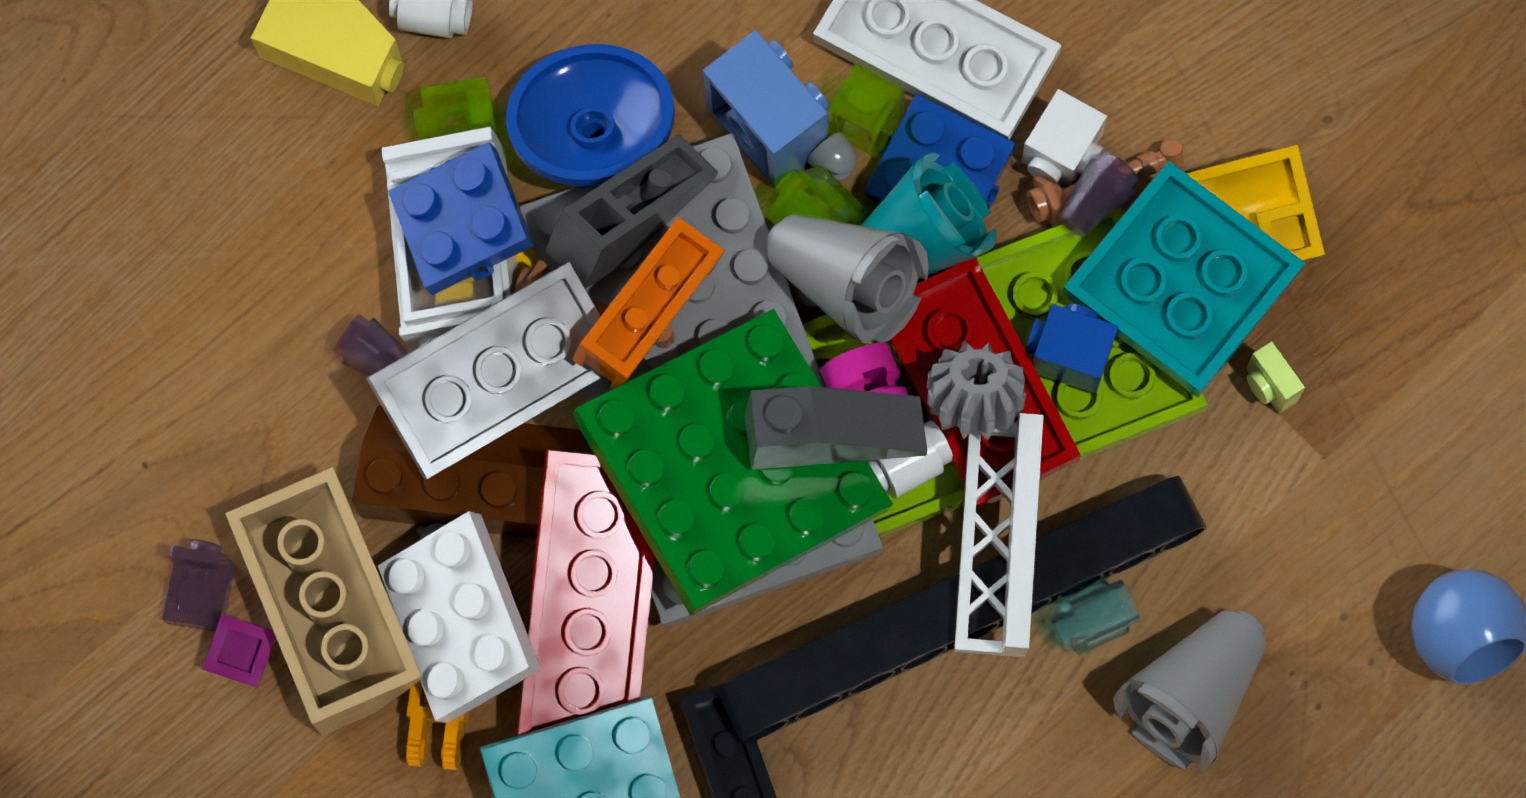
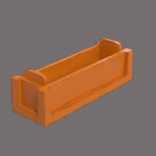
(648, 302)

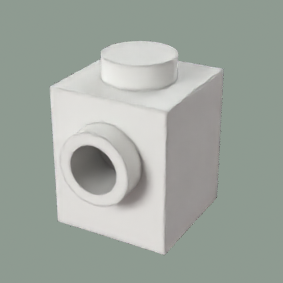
(1064, 140)

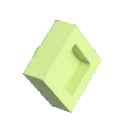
(1273, 378)

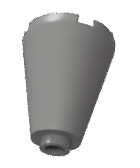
(851, 272)
(1194, 690)

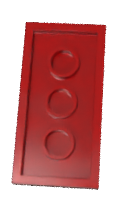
(961, 308)

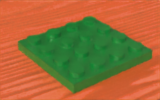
(685, 472)

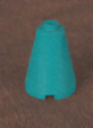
(939, 210)

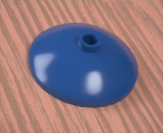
(587, 95)

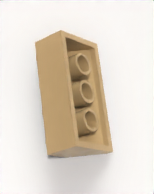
(325, 601)

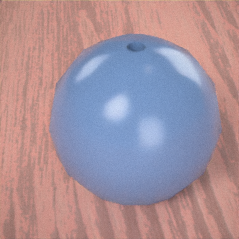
(1469, 626)

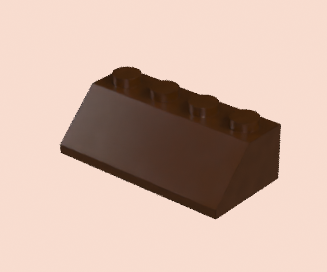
(495, 481)

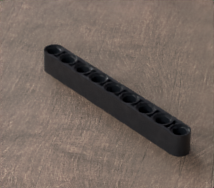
(926, 622)

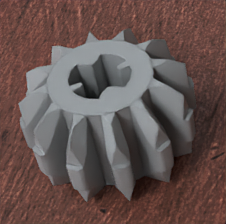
(976, 390)

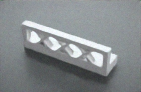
(1021, 541)

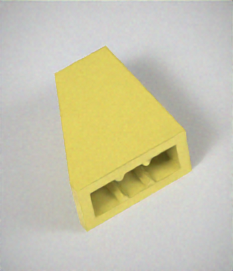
(331, 44)

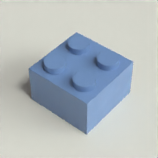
(766, 106)

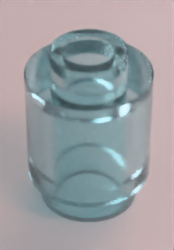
(1094, 616)

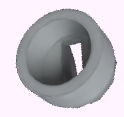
(835, 155)

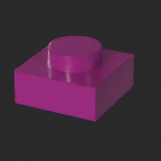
(239, 650)

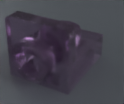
(198, 585)

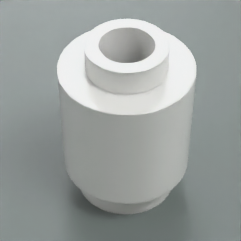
(432, 16)
(907, 473)

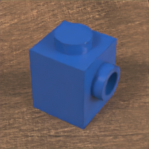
(1072, 346)

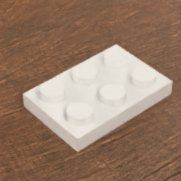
(459, 617)

